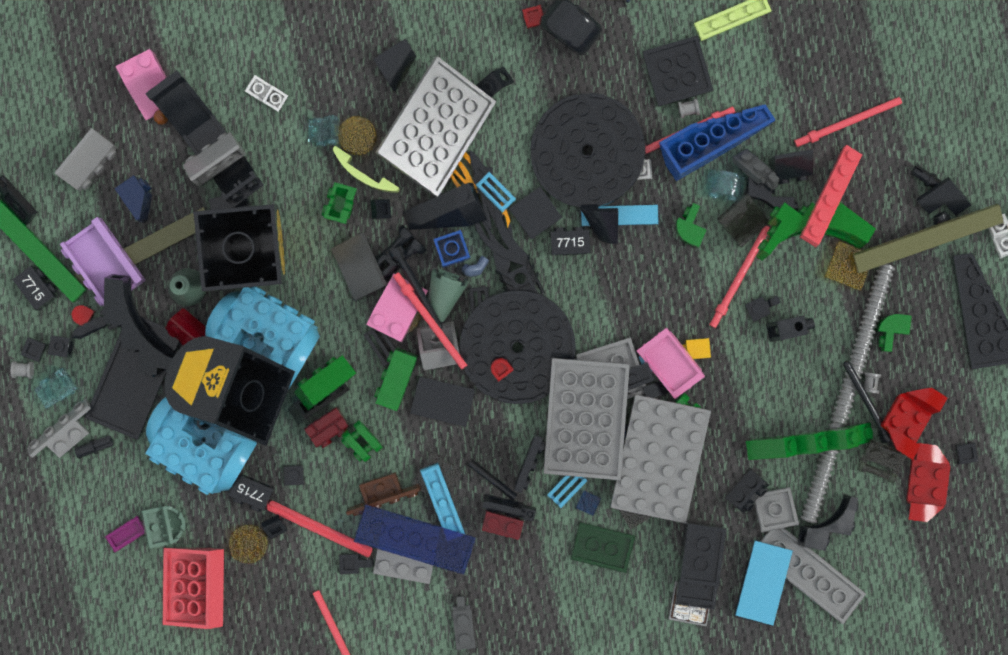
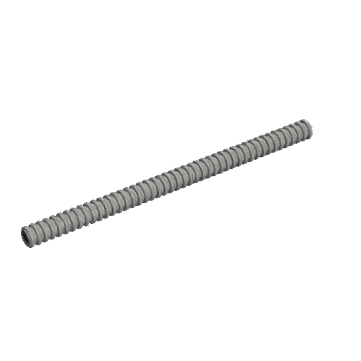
(848, 389)

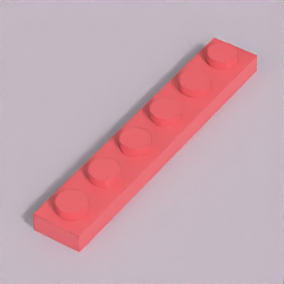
(831, 196)

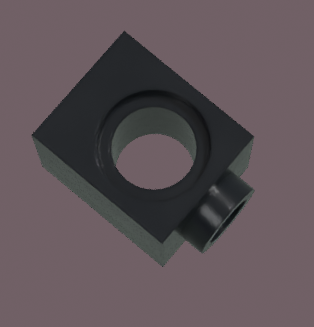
(61, 346)

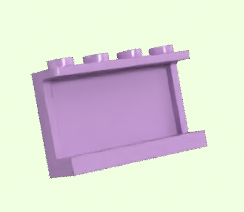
(98, 255)

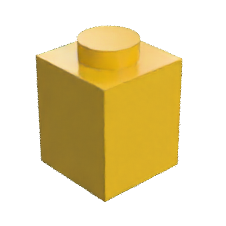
(698, 348)

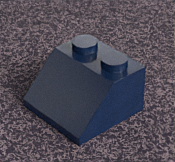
(136, 197)

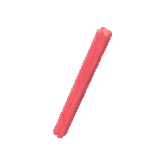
(319, 528)

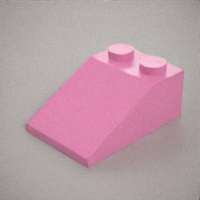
(139, 77)
(393, 312)

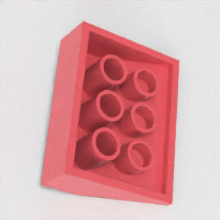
(193, 587)

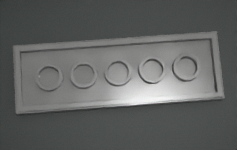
(817, 577)

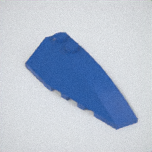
(708, 140)

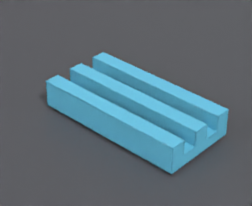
(507, 203)
(556, 499)

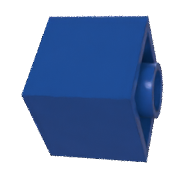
(452, 249)

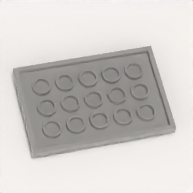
(435, 126)
(586, 418)
(660, 458)

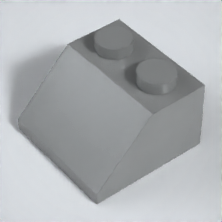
(432, 351)

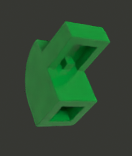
(686, 230)
(892, 325)

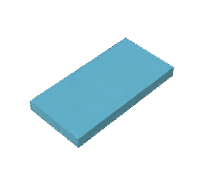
(763, 582)

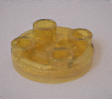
(357, 135)
(248, 544)

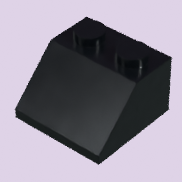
(793, 166)

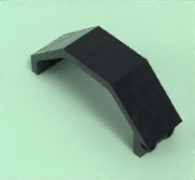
(199, 128)

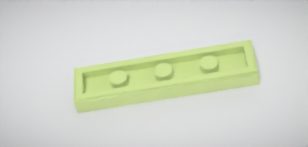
(731, 18)

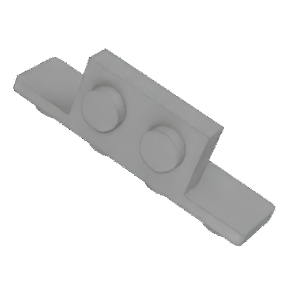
(64, 433)

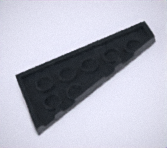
(981, 315)

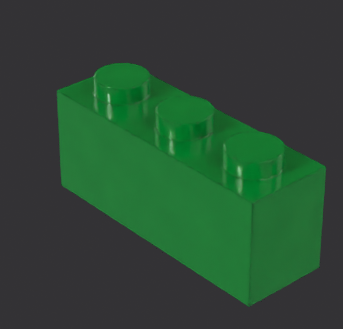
(395, 379)
(324, 381)

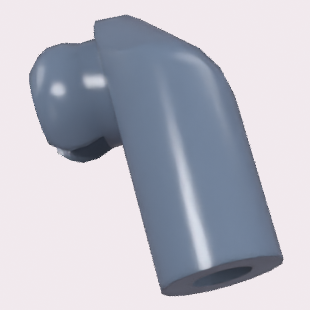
(475, 270)

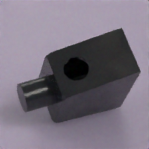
(789, 328)

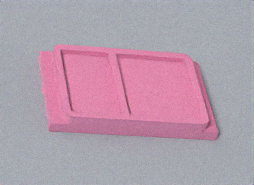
(671, 363)

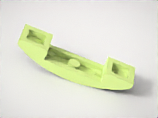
(384, 184)

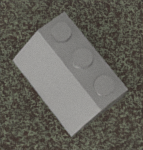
(213, 159)
(86, 160)

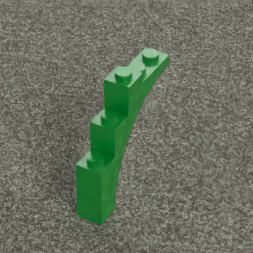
(788, 223)
(809, 443)

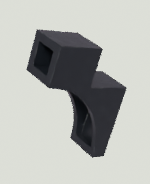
(764, 193)
(840, 522)

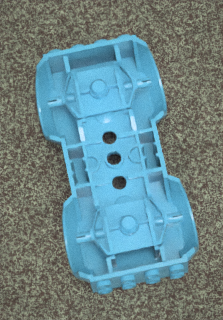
(211, 455)

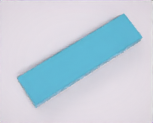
(632, 215)
(441, 498)

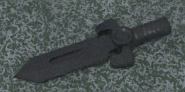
(90, 327)

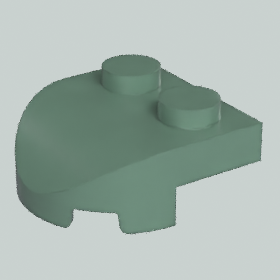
(162, 526)

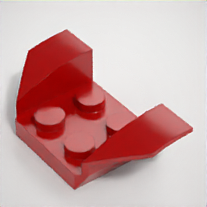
(910, 416)
(927, 483)

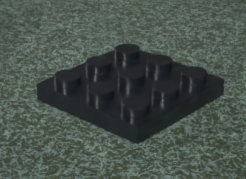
(677, 71)
(529, 463)

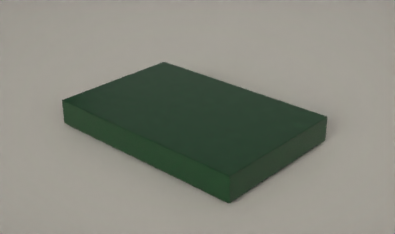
(602, 547)

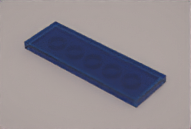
(414, 539)

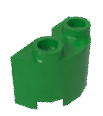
(340, 203)

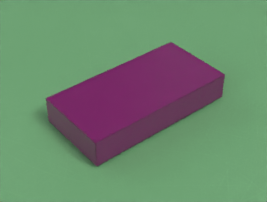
(125, 534)

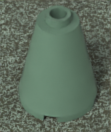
(445, 291)
(190, 292)

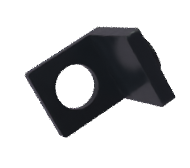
(494, 83)

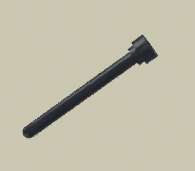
(398, 255)
(883, 435)

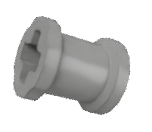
(688, 108)
(22, 369)
(871, 382)

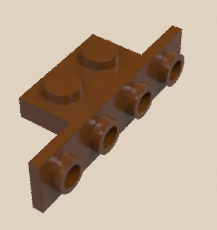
(382, 490)

